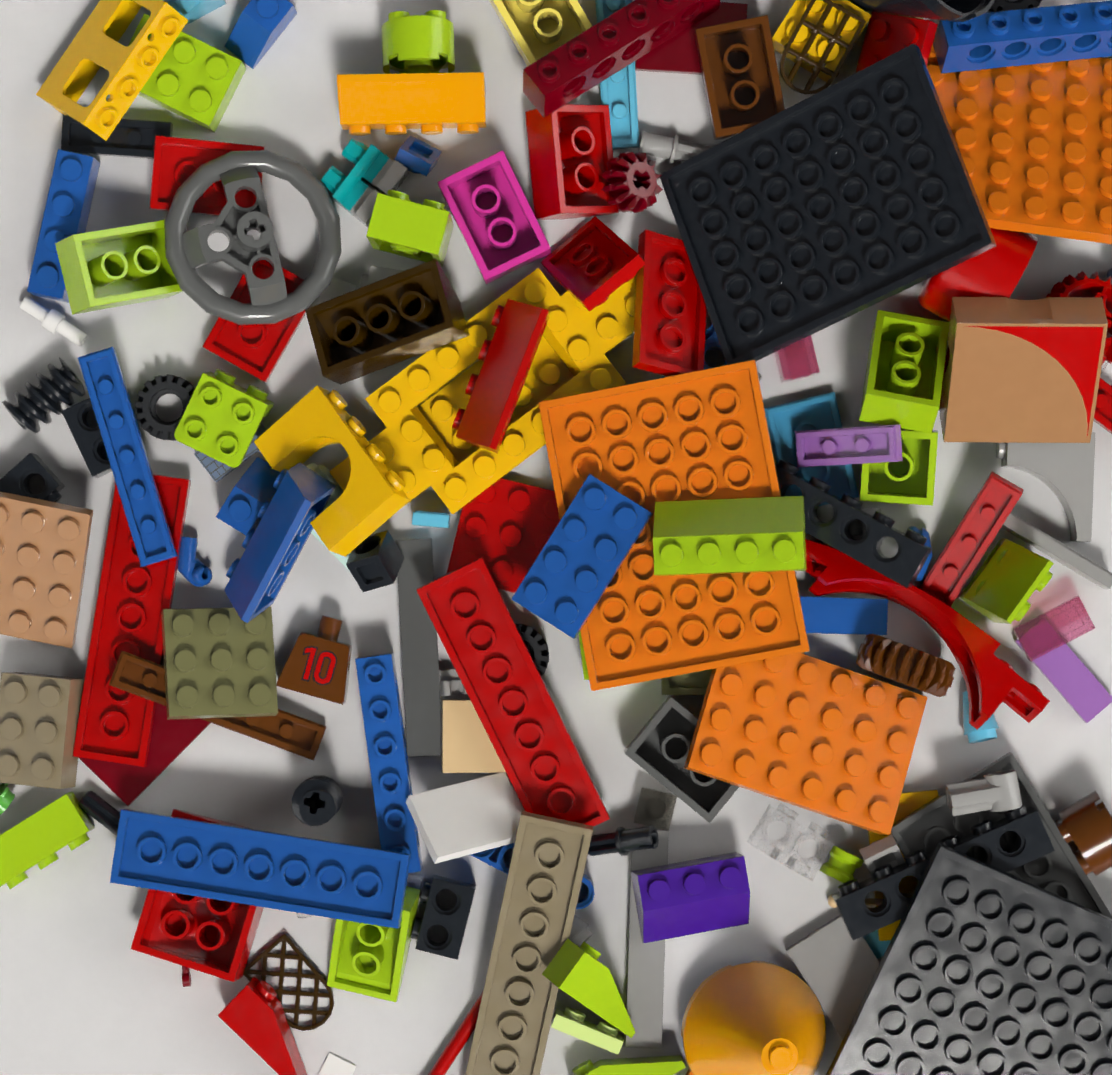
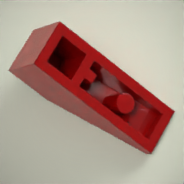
(262, 1024)

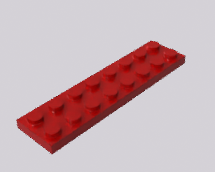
(128, 619)
(510, 695)

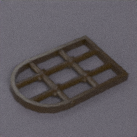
(803, 56)

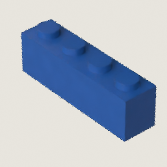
(64, 216)

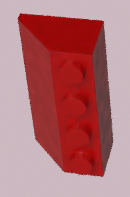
(502, 374)

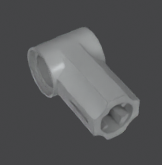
(994, 792)

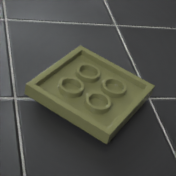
(218, 664)

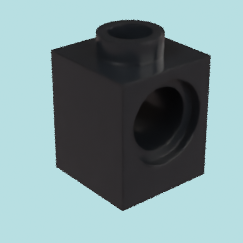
(375, 561)

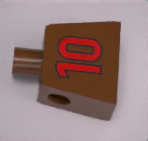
(319, 663)

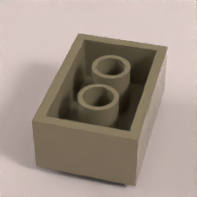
(39, 729)

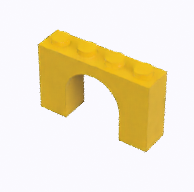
(372, 489)

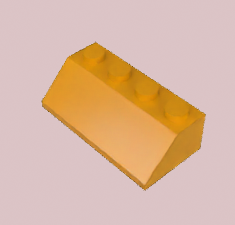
(412, 102)

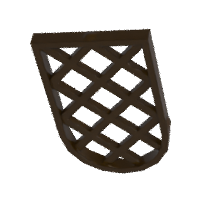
(317, 976)

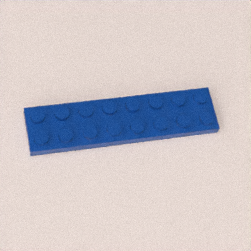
(260, 868)

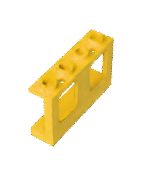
(128, 66)

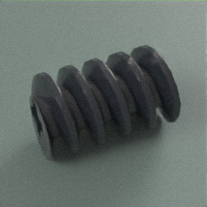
(45, 397)
(305, 808)

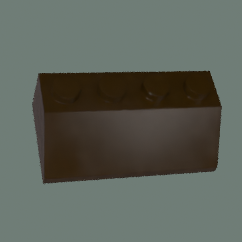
(386, 322)

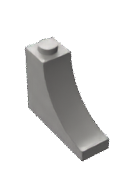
(1065, 470)

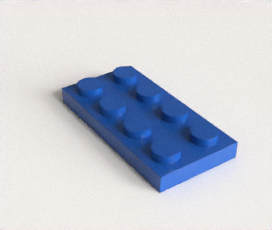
(582, 556)

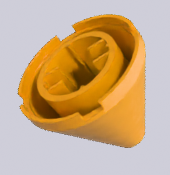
(753, 1023)

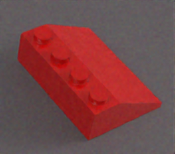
(198, 930)

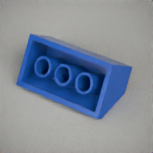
(277, 540)

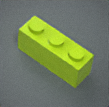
(40, 838)

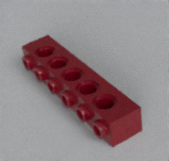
(608, 49)

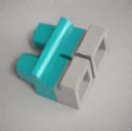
(370, 166)

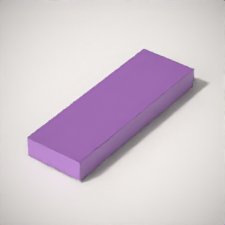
(849, 446)
(1073, 681)

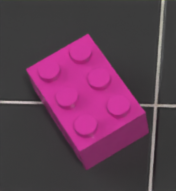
(494, 217)

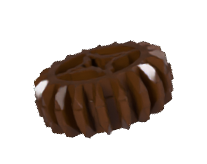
(905, 665)

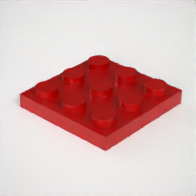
(507, 529)

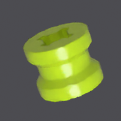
(841, 864)

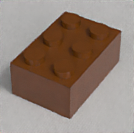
(739, 74)

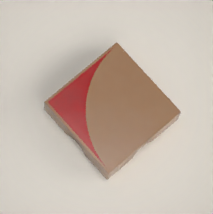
(1023, 369)

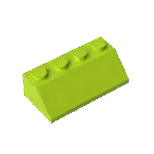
(729, 536)

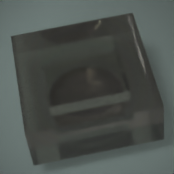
(655, 808)

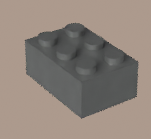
(662, 752)

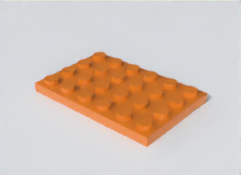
(809, 737)

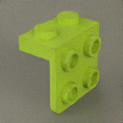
(222, 417)

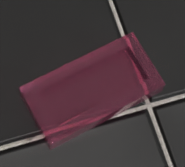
(1053, 628)

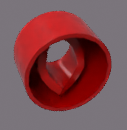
(985, 275)

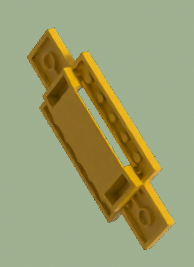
(567, 363)

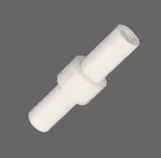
(53, 321)

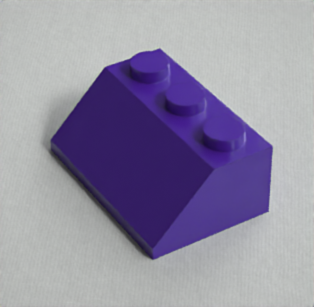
(691, 896)

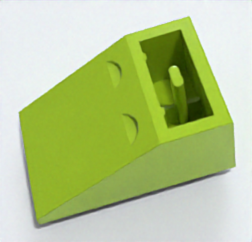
(1007, 582)

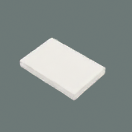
(467, 816)

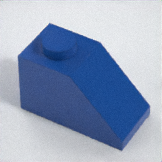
(259, 29)
(248, 497)

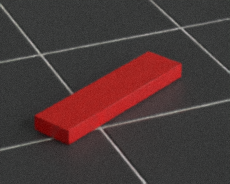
(971, 538)

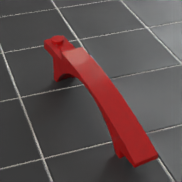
(985, 675)

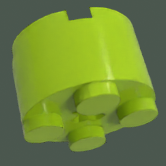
(418, 43)

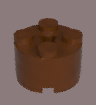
(1091, 830)

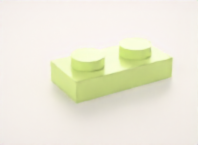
(601, 1035)

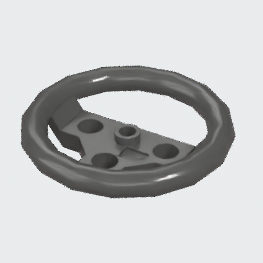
(190, 248)

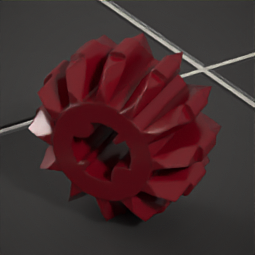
(631, 182)

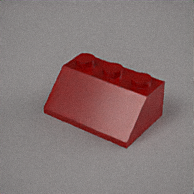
(567, 161)

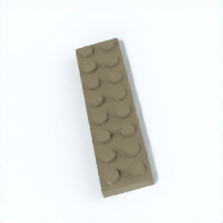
(530, 931)

